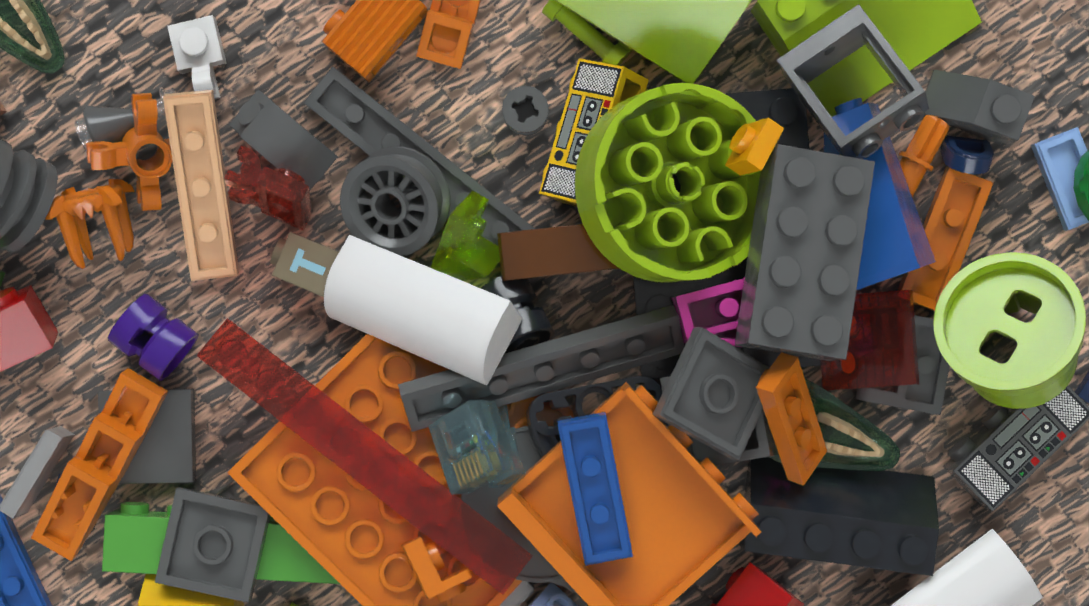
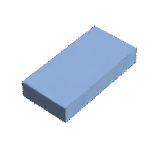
(1057, 162)

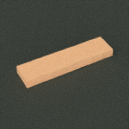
(201, 184)

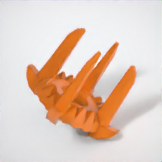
(71, 211)

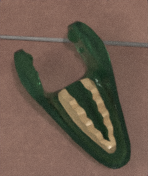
(30, 35)
(849, 437)

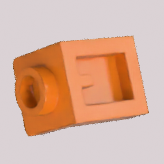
(425, 563)

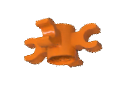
(110, 155)

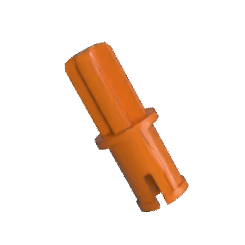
(922, 150)

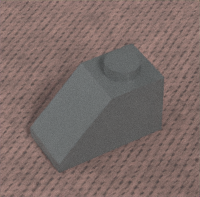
(978, 106)

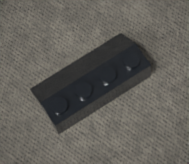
(845, 517)

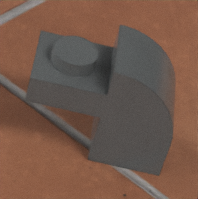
(282, 139)

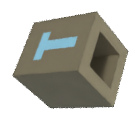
(303, 262)

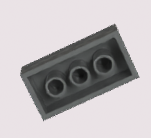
(805, 253)

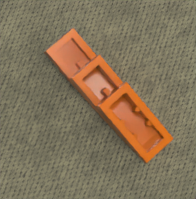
(99, 464)

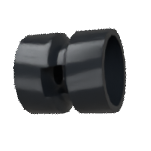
(535, 325)

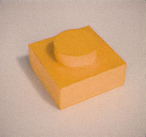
(753, 146)

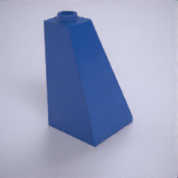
(893, 229)

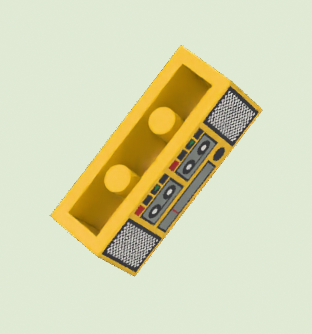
(591, 94)

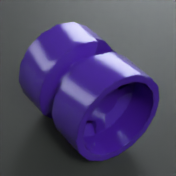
(157, 353)

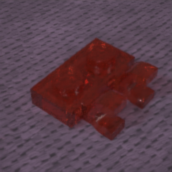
(276, 193)

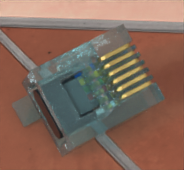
(477, 447)

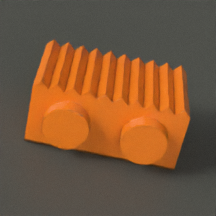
(372, 32)

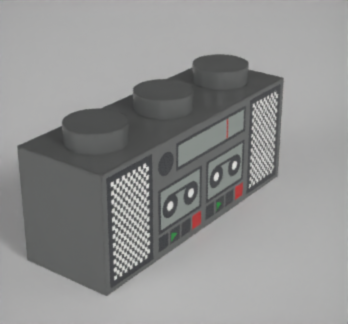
(1013, 446)

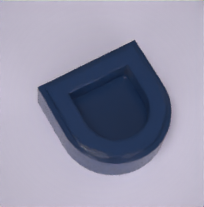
(967, 154)

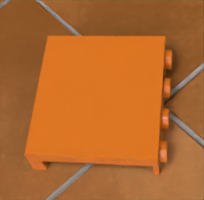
(671, 502)

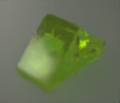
(462, 248)

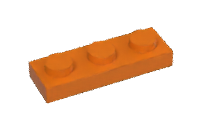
(949, 232)
(791, 418)

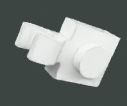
(197, 50)

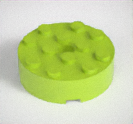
(630, 193)

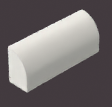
(420, 309)
(978, 576)

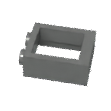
(830, 47)

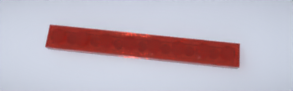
(364, 456)

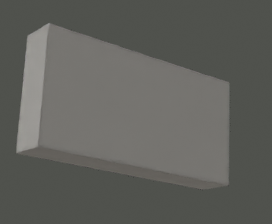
(36, 471)

